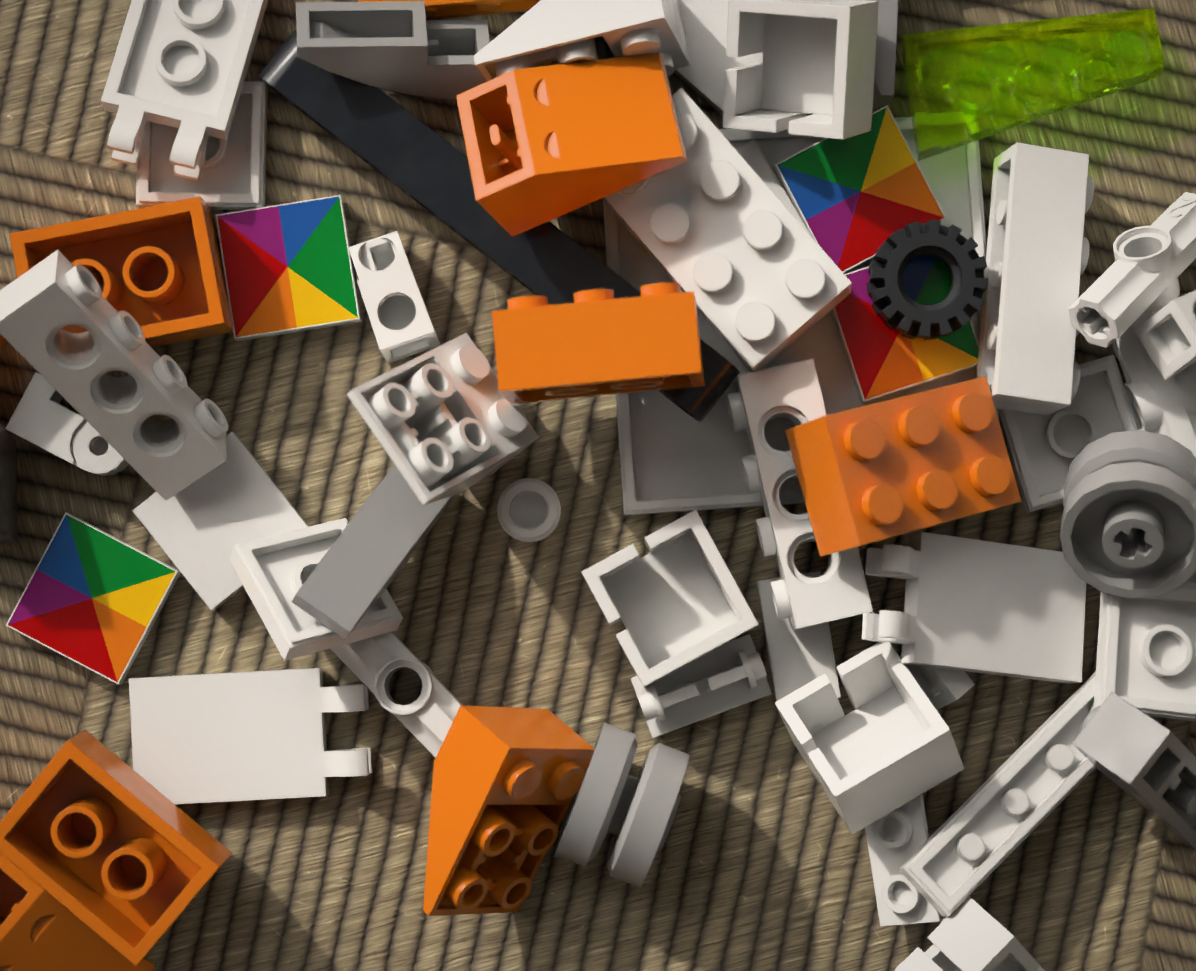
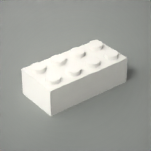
(731, 244)

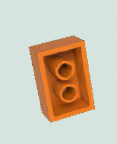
(149, 262)
(598, 344)
(902, 465)
(109, 846)

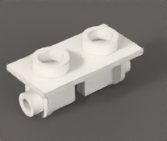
(704, 687)
(890, 845)

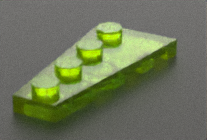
(1009, 74)

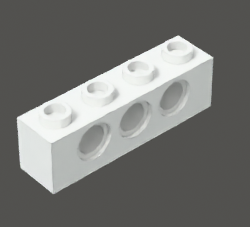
(793, 394)
(163, 452)

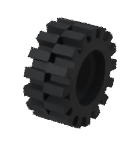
(948, 247)

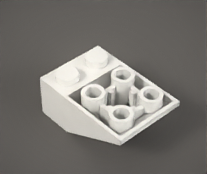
(587, 31)
(444, 419)

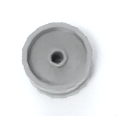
(1131, 514)
(628, 806)

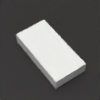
(795, 654)

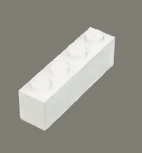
(1034, 277)

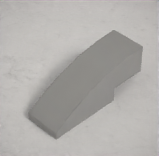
(392, 46)
(368, 554)

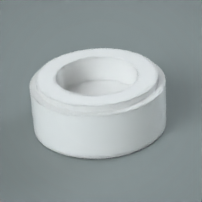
(529, 510)

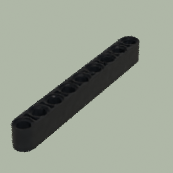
(442, 183)

